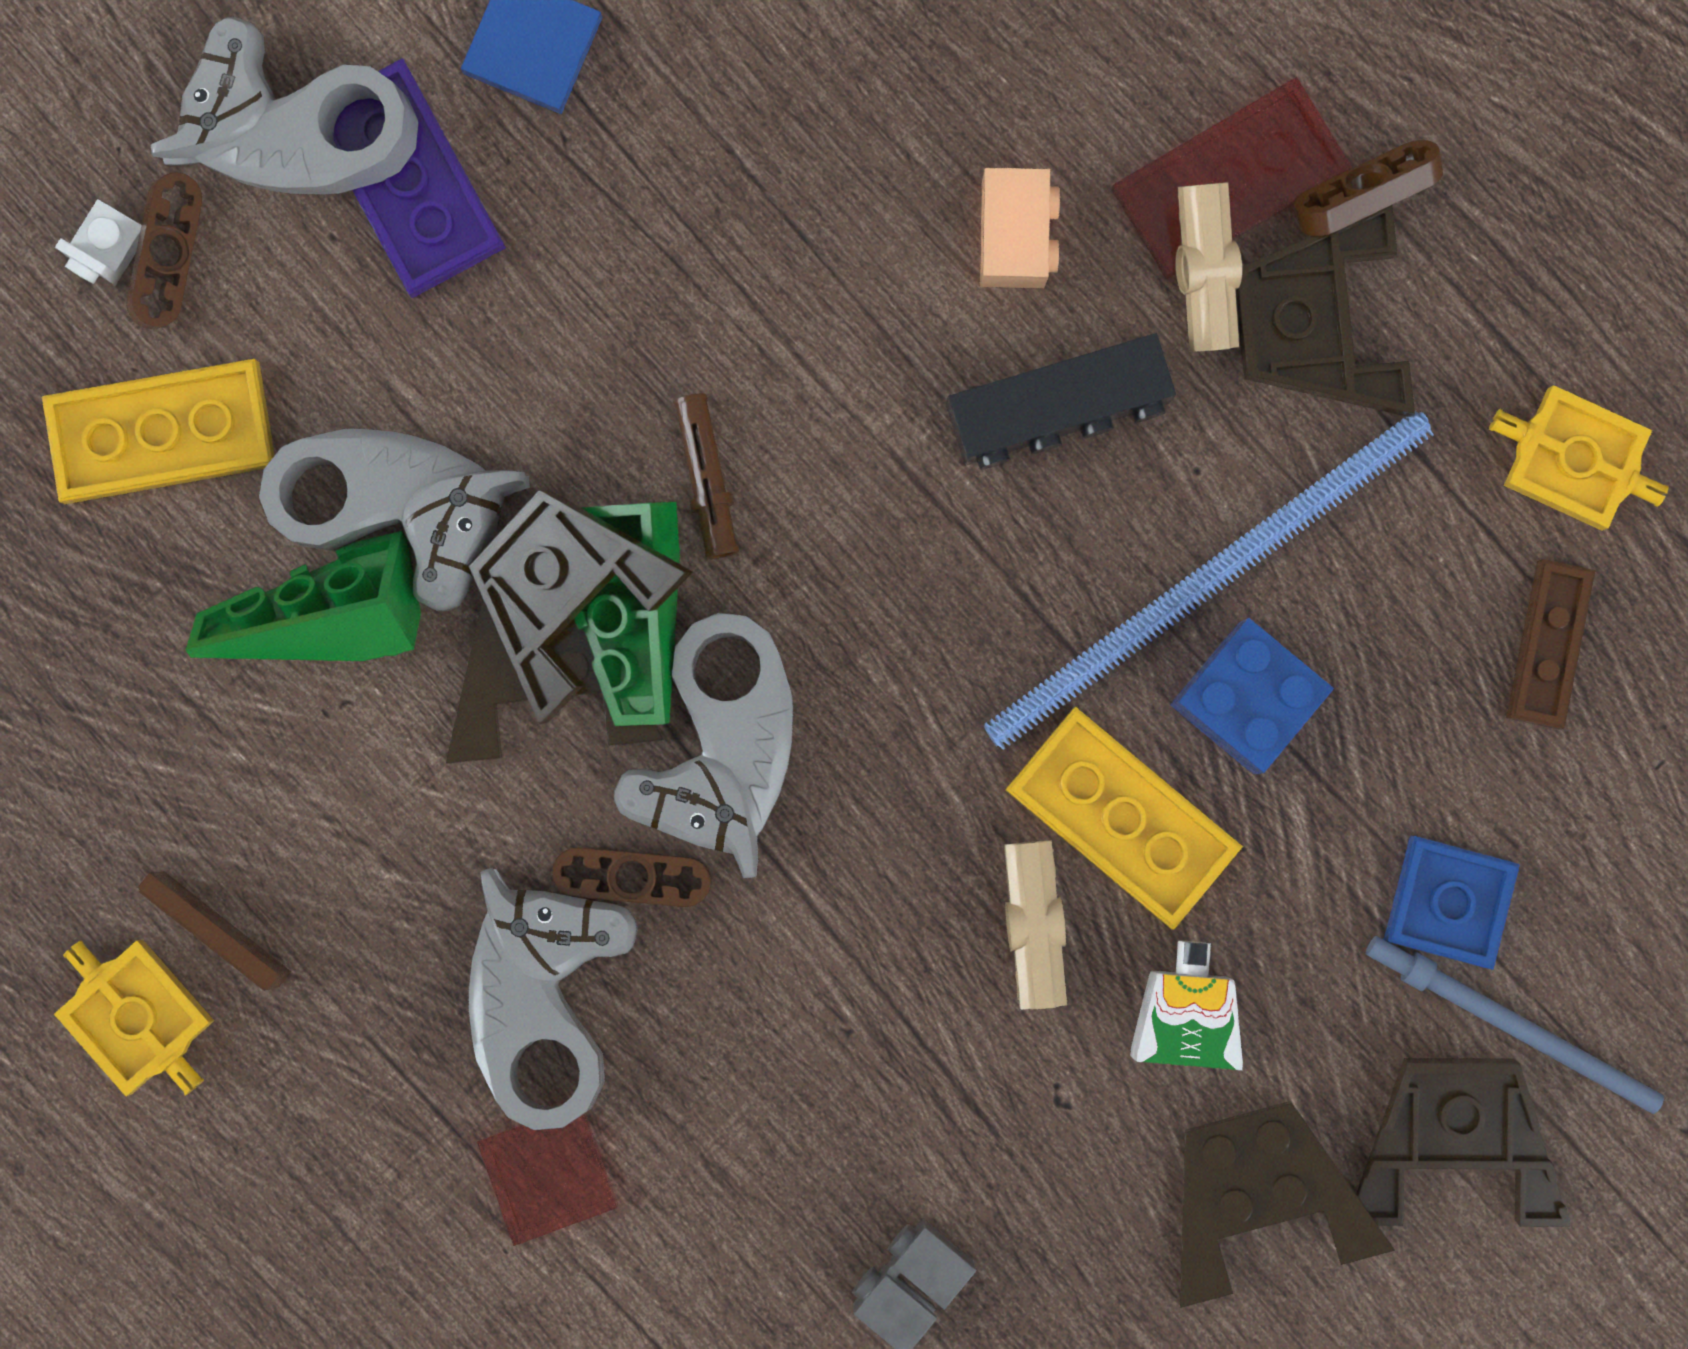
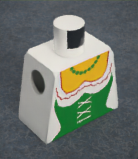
(1189, 1015)

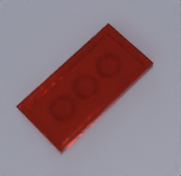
(1262, 151)

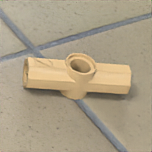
(1208, 267)
(1035, 925)

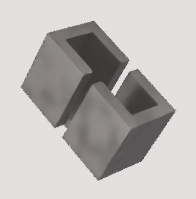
(892, 1305)

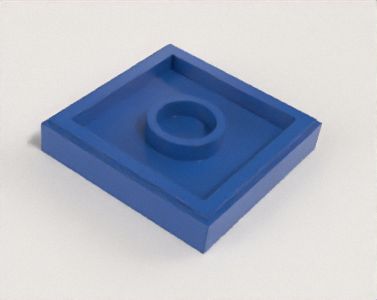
(532, 48)
(1451, 902)

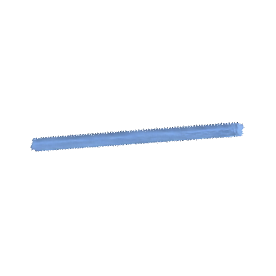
(1208, 578)

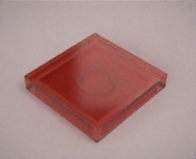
(547, 1177)

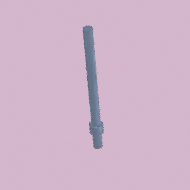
(1423, 973)

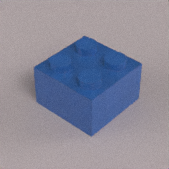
(1251, 696)

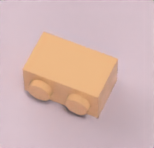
(1016, 228)

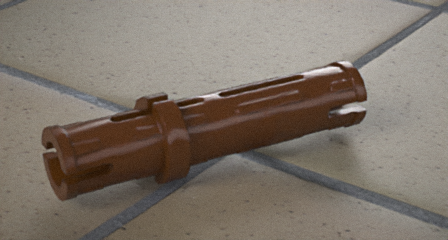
(719, 538)

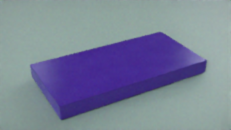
(429, 209)

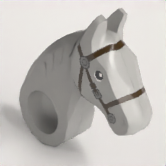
(288, 142)
(392, 479)
(746, 746)
(515, 996)

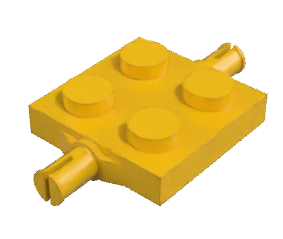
(1578, 458)
(133, 1017)

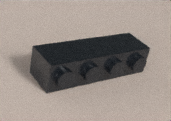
(1061, 400)

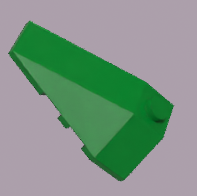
(335, 613)
(627, 641)

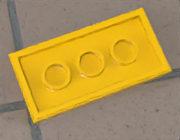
(158, 431)
(1123, 818)

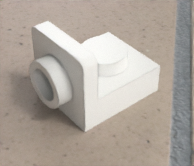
(102, 244)

